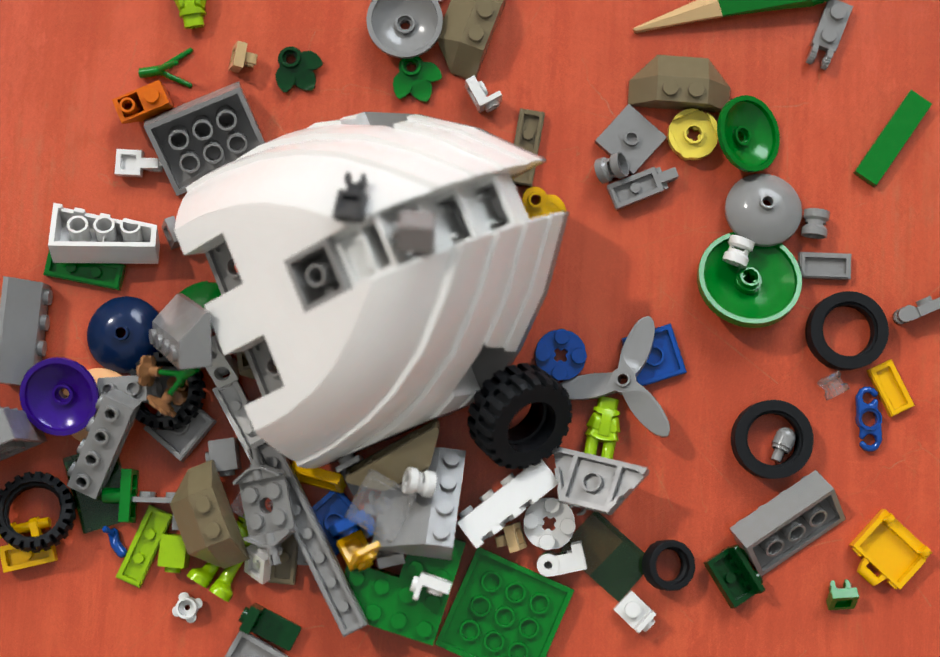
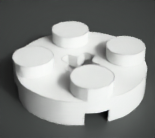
(546, 538)

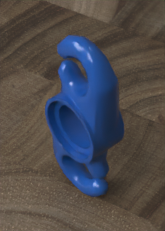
(876, 428)

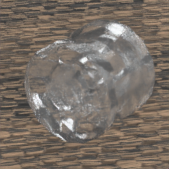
(832, 385)

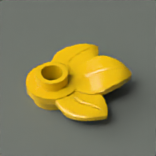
(547, 203)

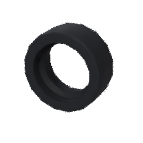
(686, 559)

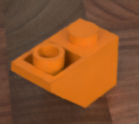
(143, 103)

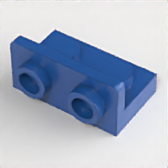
(346, 527)

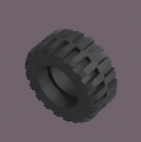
(499, 403)

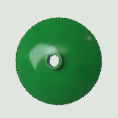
(748, 133)

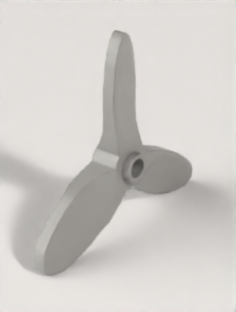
(631, 362)

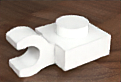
(132, 163)

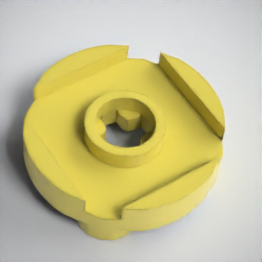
(698, 121)

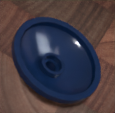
(102, 333)

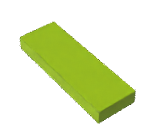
(144, 546)

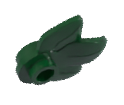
(298, 73)

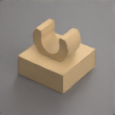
(241, 58)
(513, 537)

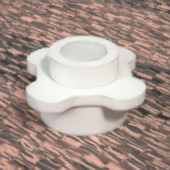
(180, 611)

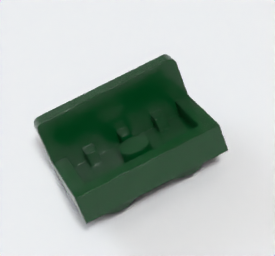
(734, 575)

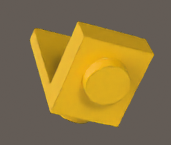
(357, 551)

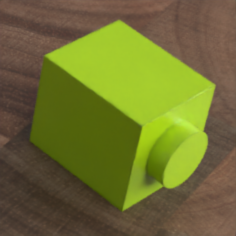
(173, 553)

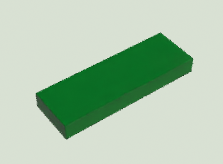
(97, 274)

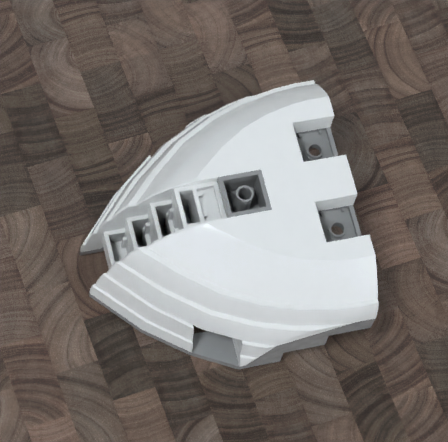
(356, 328)

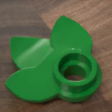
(417, 81)

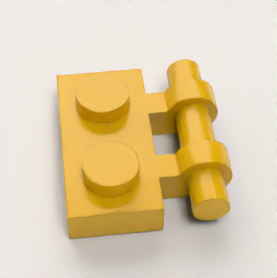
(16, 559)

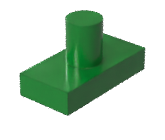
(124, 495)

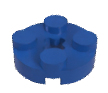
(575, 355)

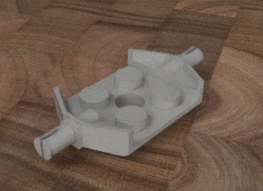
(266, 527)

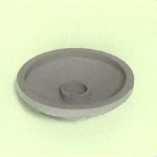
(385, 22)
(756, 221)

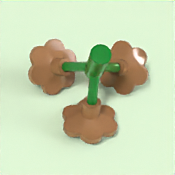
(176, 386)

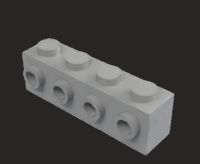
(103, 443)

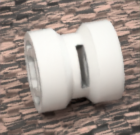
(738, 251)
(419, 482)

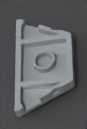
(594, 480)

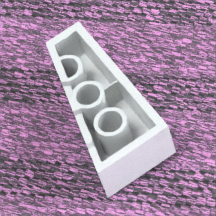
(100, 239)
(506, 503)

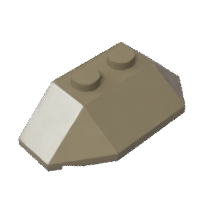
(467, 34)
(679, 85)
(392, 461)
(207, 518)

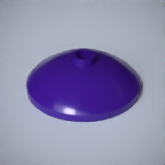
(44, 398)

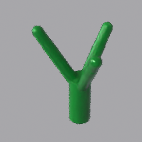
(160, 70)

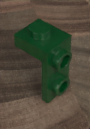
(269, 626)

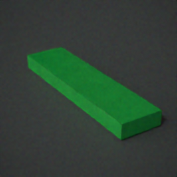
(892, 138)

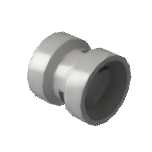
(611, 167)
(815, 221)

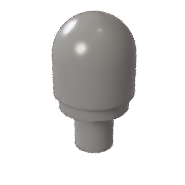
(782, 443)

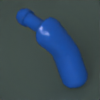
(115, 542)

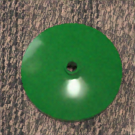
(753, 294)

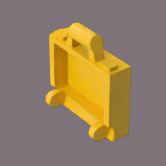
(889, 550)

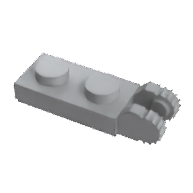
(829, 31)
(911, 313)

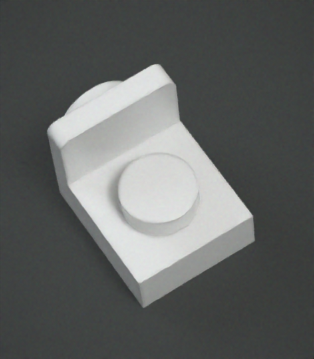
(478, 93)
(258, 564)
(435, 584)
(635, 612)

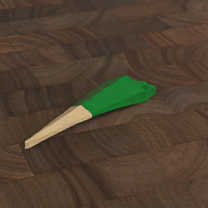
(711, 9)

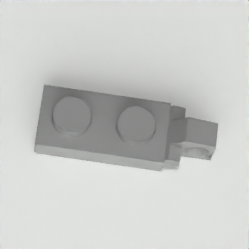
(640, 186)

